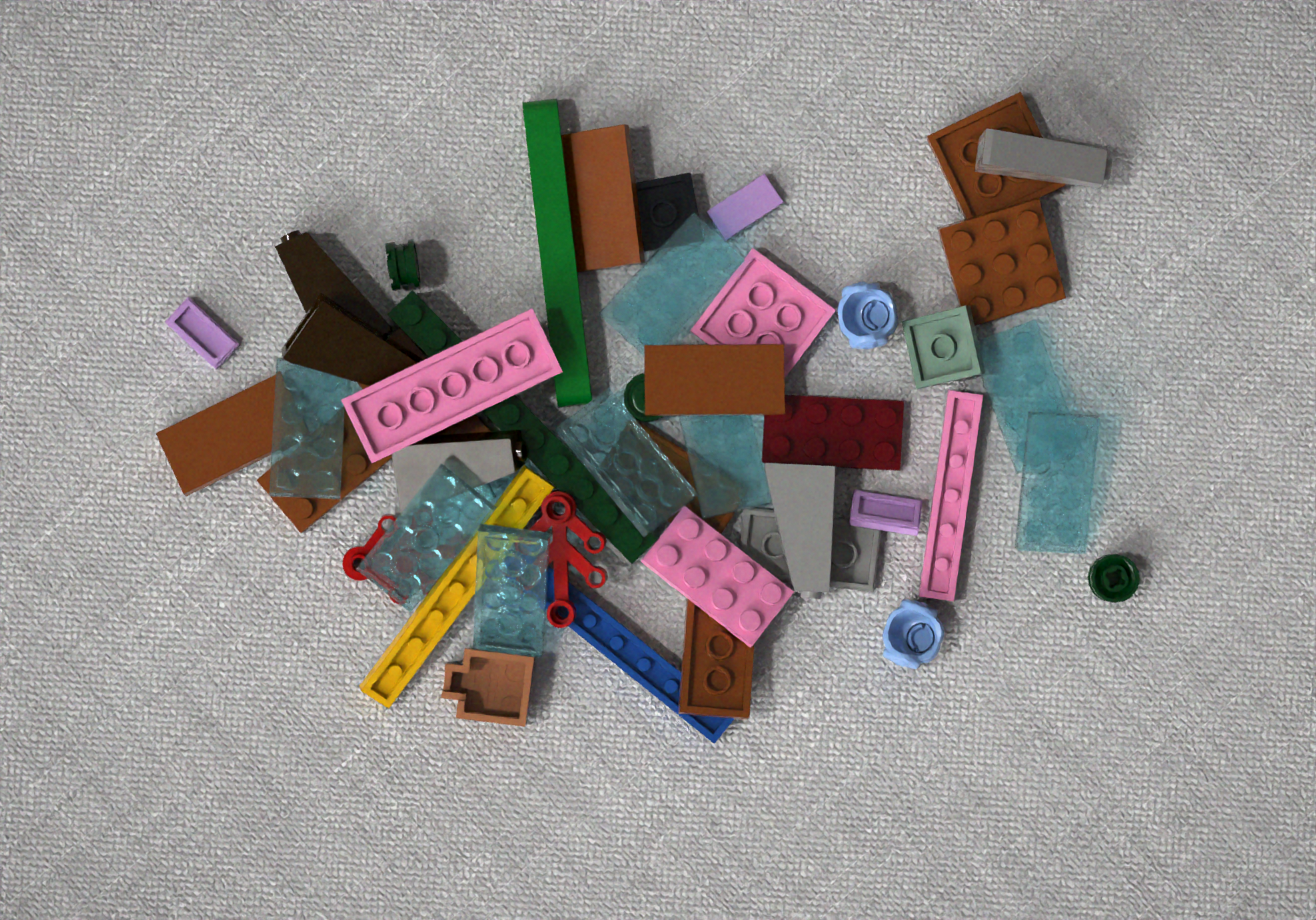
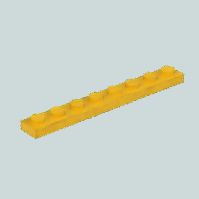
(449, 594)

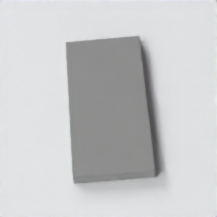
(852, 554)

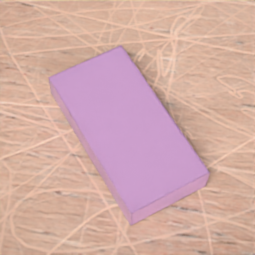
(744, 207)
(202, 333)
(885, 512)

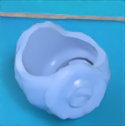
(867, 315)
(912, 634)

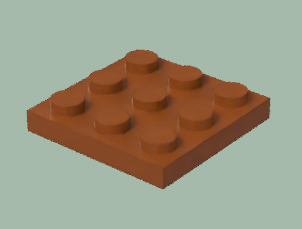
(956, 154)
(1002, 261)

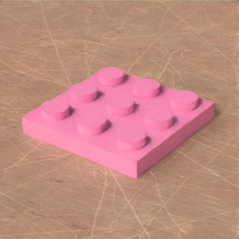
(764, 308)

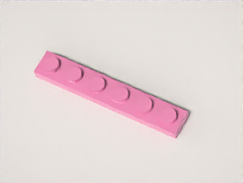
(950, 495)

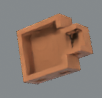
(490, 686)

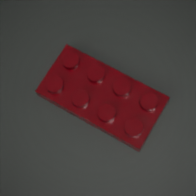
(835, 433)

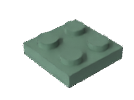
(943, 347)

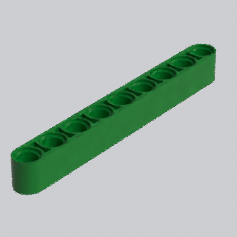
(557, 251)

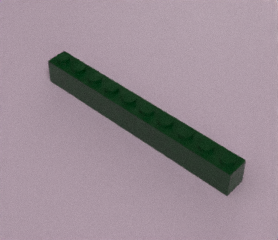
(543, 446)

